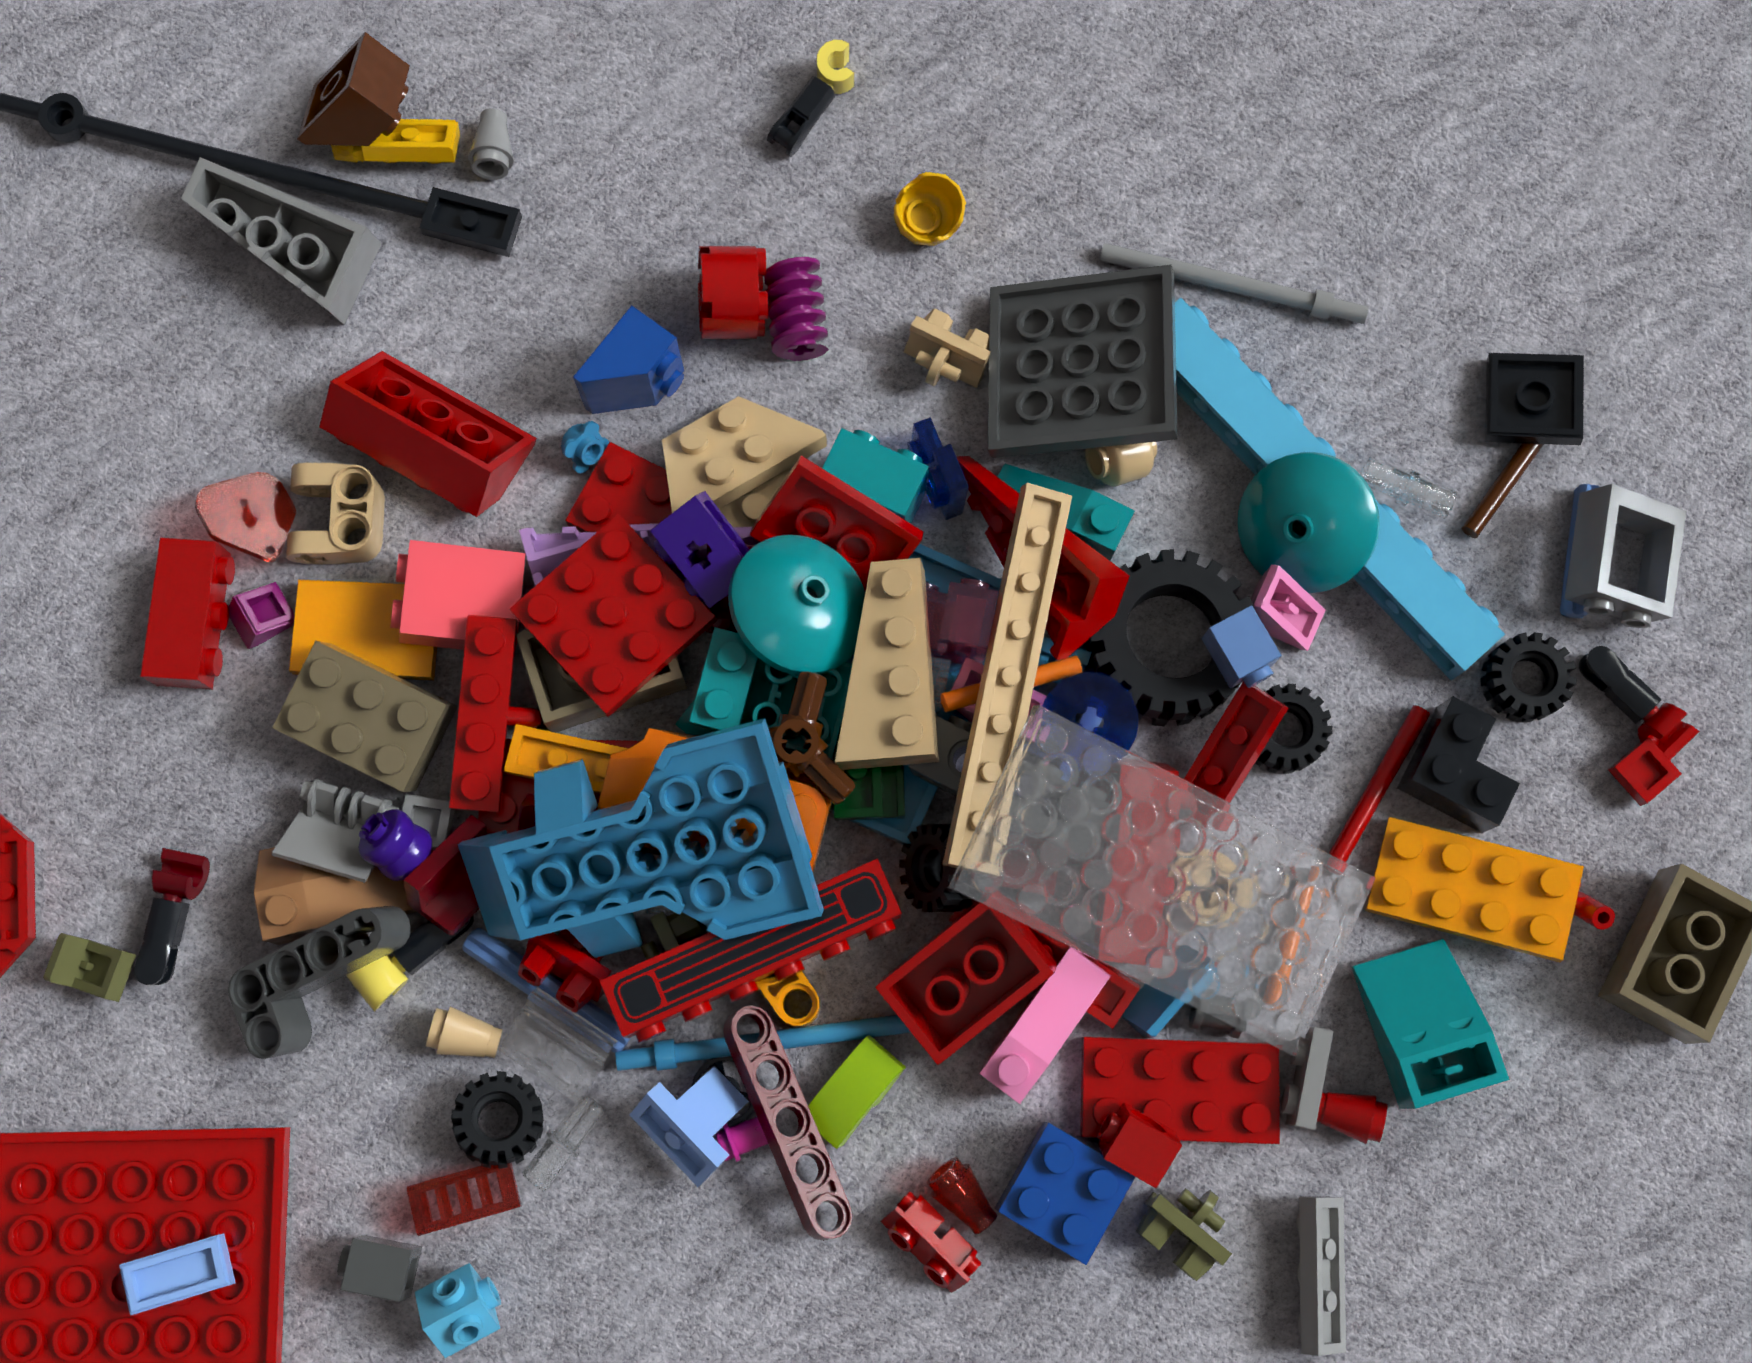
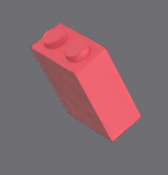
(449, 584)

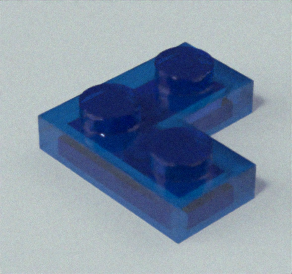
(946, 483)

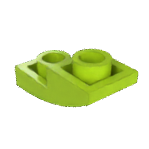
(854, 1090)

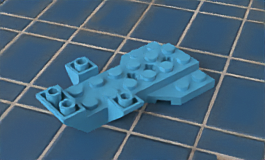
(588, 865)

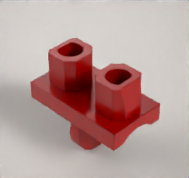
(570, 962)

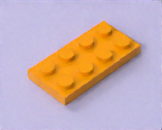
(1475, 889)

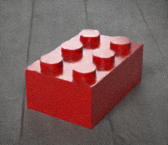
(965, 979)

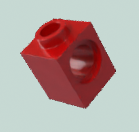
(1138, 1144)

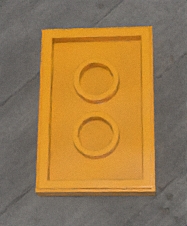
(358, 621)

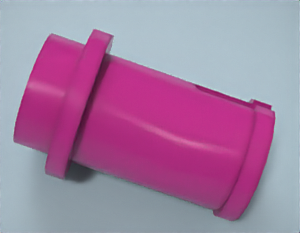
(741, 1138)

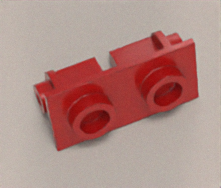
(945, 1260)

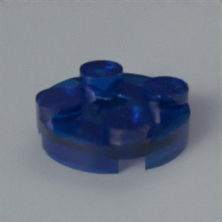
(1104, 693)

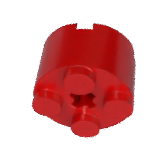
(732, 292)

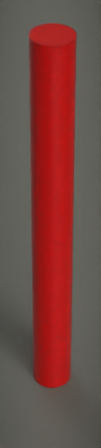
(1379, 783)

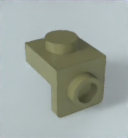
(89, 966)

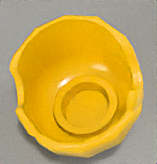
(929, 209)

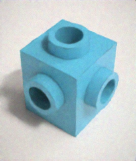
(458, 1309)

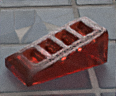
(421, 1209)

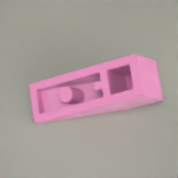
(1044, 1025)

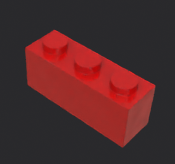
(187, 614)

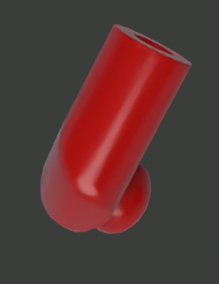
(1593, 911)

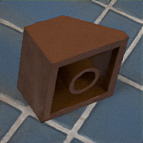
(356, 97)

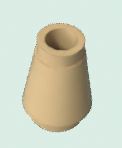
(462, 1035)

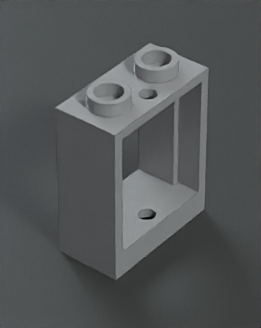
(1592, 552)

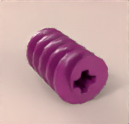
(793, 311)

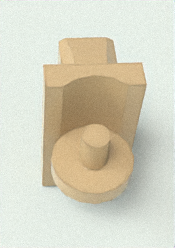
(946, 352)

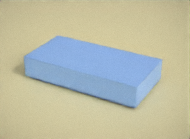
(177, 1274)

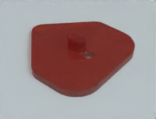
(252, 527)

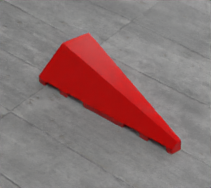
(1085, 583)

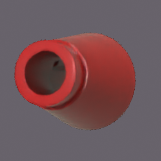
(1353, 1115)

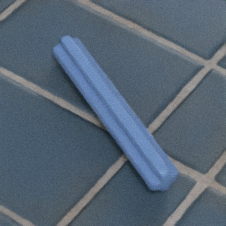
(506, 964)

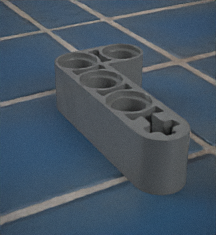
(271, 989)

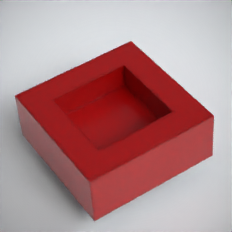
(1644, 771)

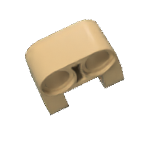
(346, 514)

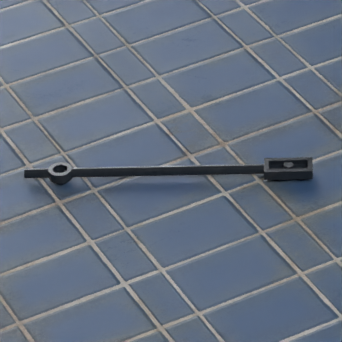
(444, 216)

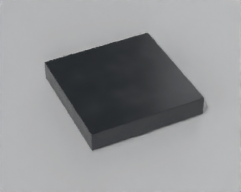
(1534, 398)

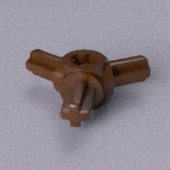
(803, 720)

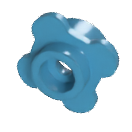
(583, 445)

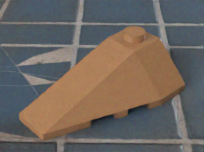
(301, 899)

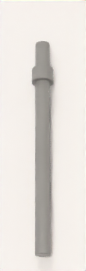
(1319, 304)

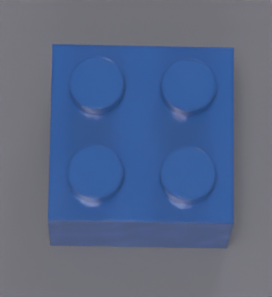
(1064, 1192)

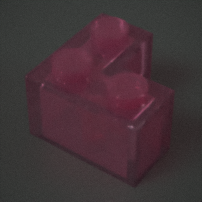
(961, 620)

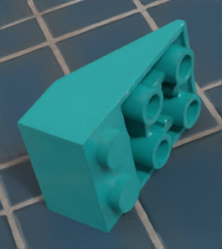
(743, 689)
(1428, 1026)

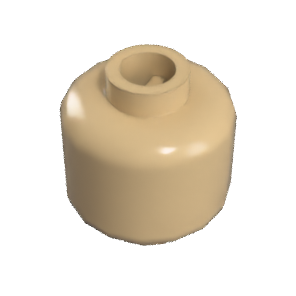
(1121, 463)

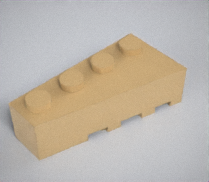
(891, 687)

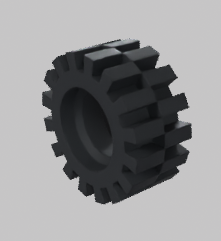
(1550, 661)
(1314, 731)
(923, 871)
(497, 1089)

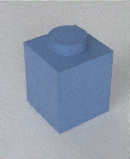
(1242, 648)

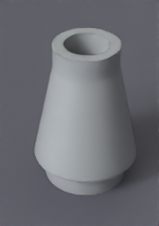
(491, 146)

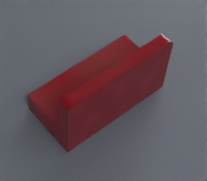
(441, 883)

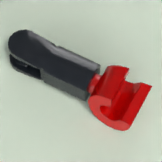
(1637, 701)

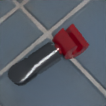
(181, 878)

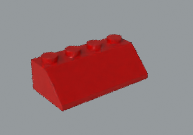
(425, 432)

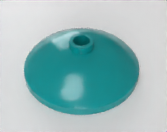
(1332, 504)
(781, 617)

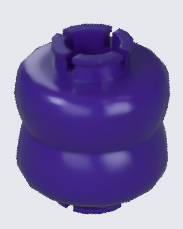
(394, 843)

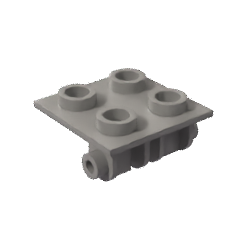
(328, 830)

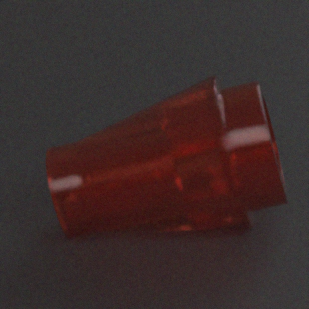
(961, 1194)

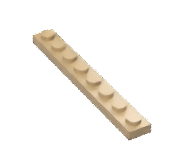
(1010, 655)

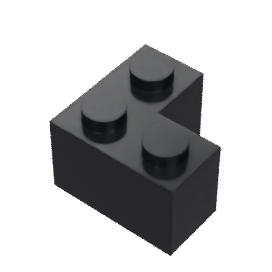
(1446, 768)

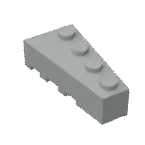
(297, 240)

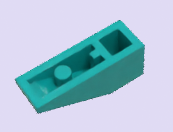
(1091, 515)

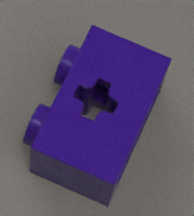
(684, 532)

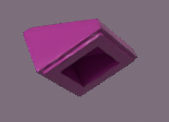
(260, 614)

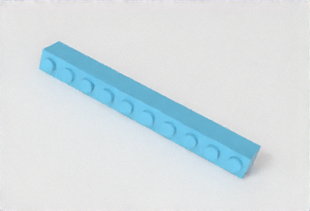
(1261, 429)

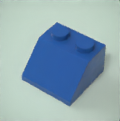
(631, 366)

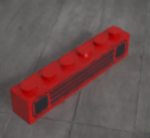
(708, 967)

